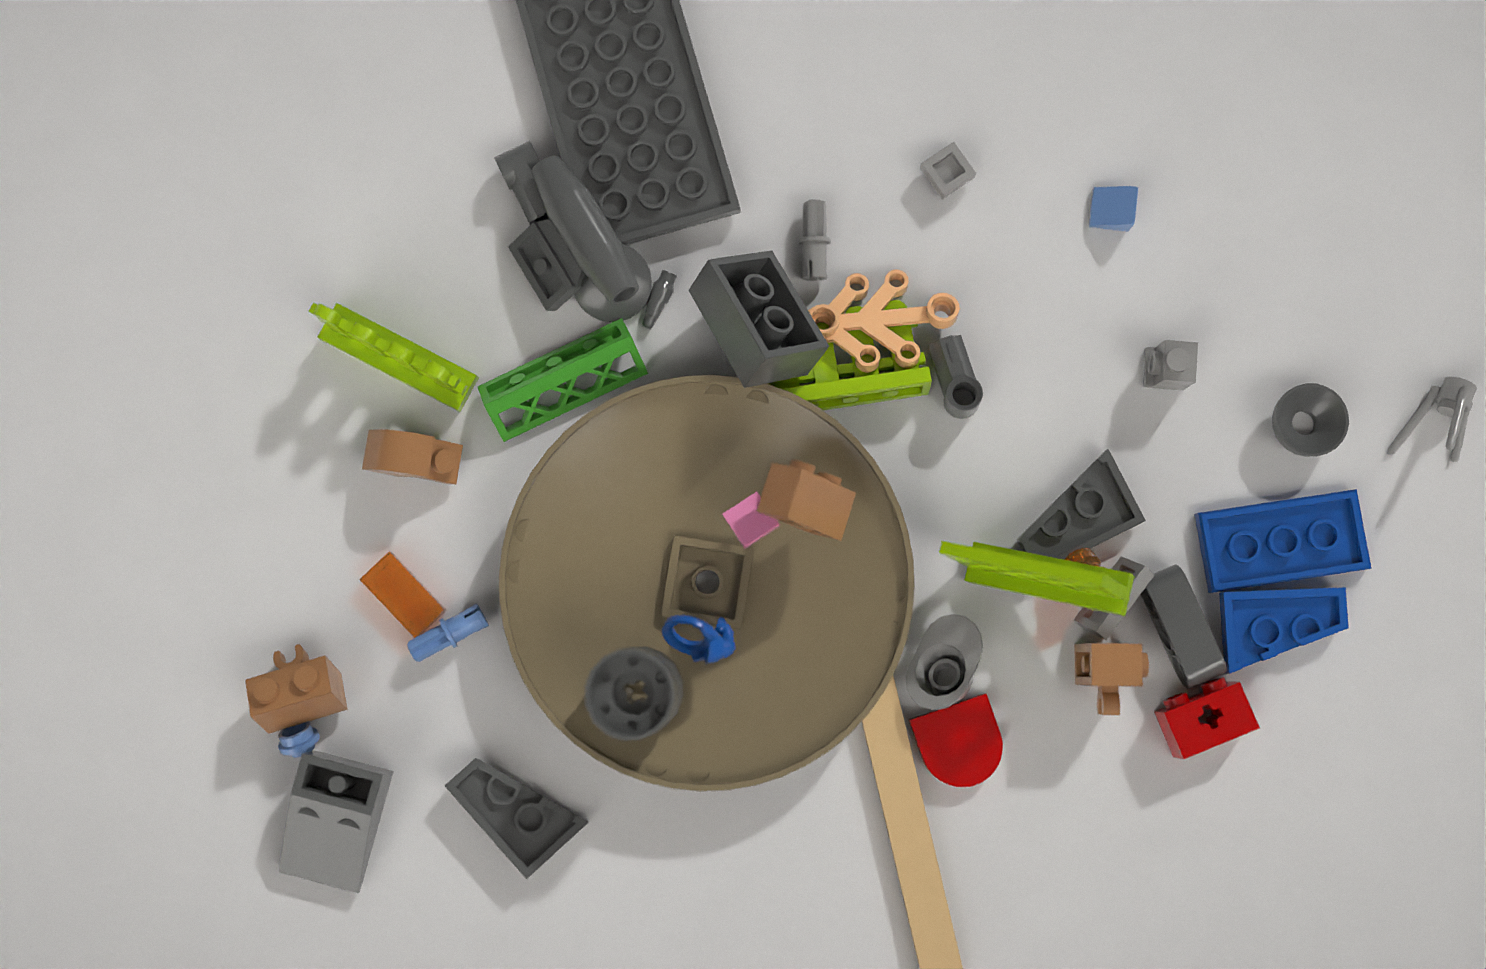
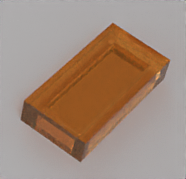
(403, 594)

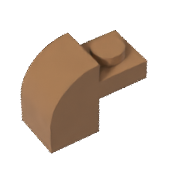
(412, 456)

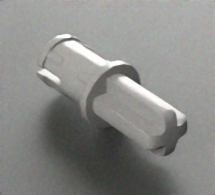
(814, 240)

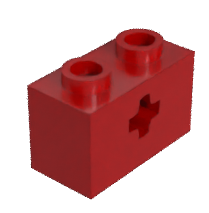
(1229, 718)

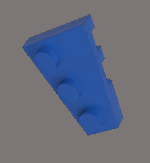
(1275, 621)

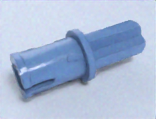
(447, 633)

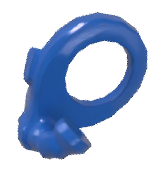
(709, 649)

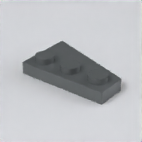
(1085, 514)
(514, 816)

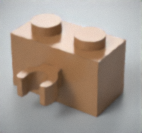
(806, 499)
(1109, 667)
(295, 692)

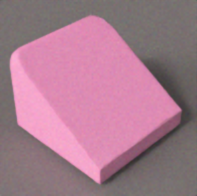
(747, 523)

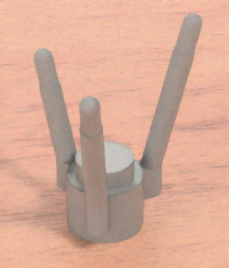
(1454, 401)

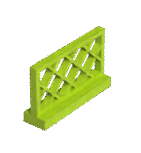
(1043, 576)

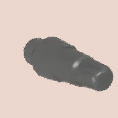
(659, 296)

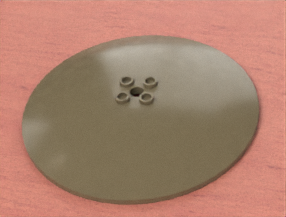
(614, 547)

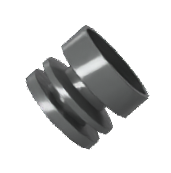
(611, 699)

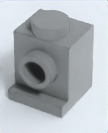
(1171, 365)

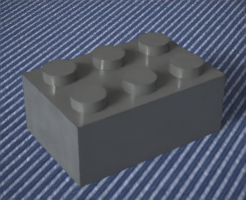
(758, 318)

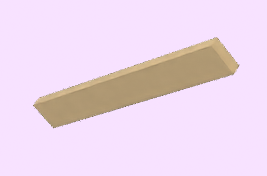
(910, 834)

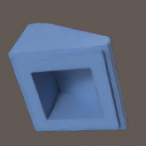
(1113, 208)

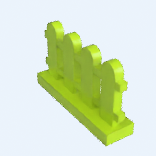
(395, 355)
(865, 387)

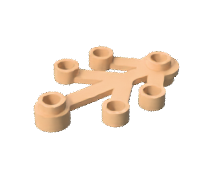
(875, 320)

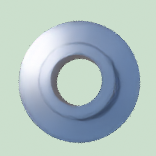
(298, 739)

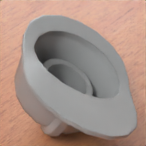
(944, 662)

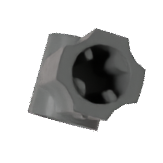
(516, 171)
(955, 373)

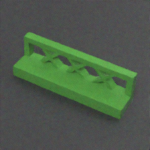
(556, 368)

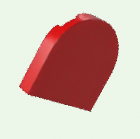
(960, 742)

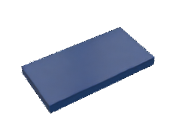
(1282, 541)

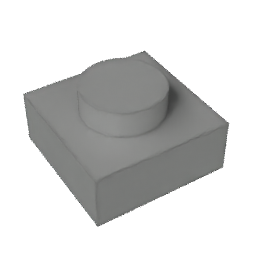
(948, 170)

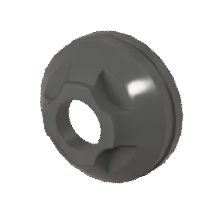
(1328, 417)

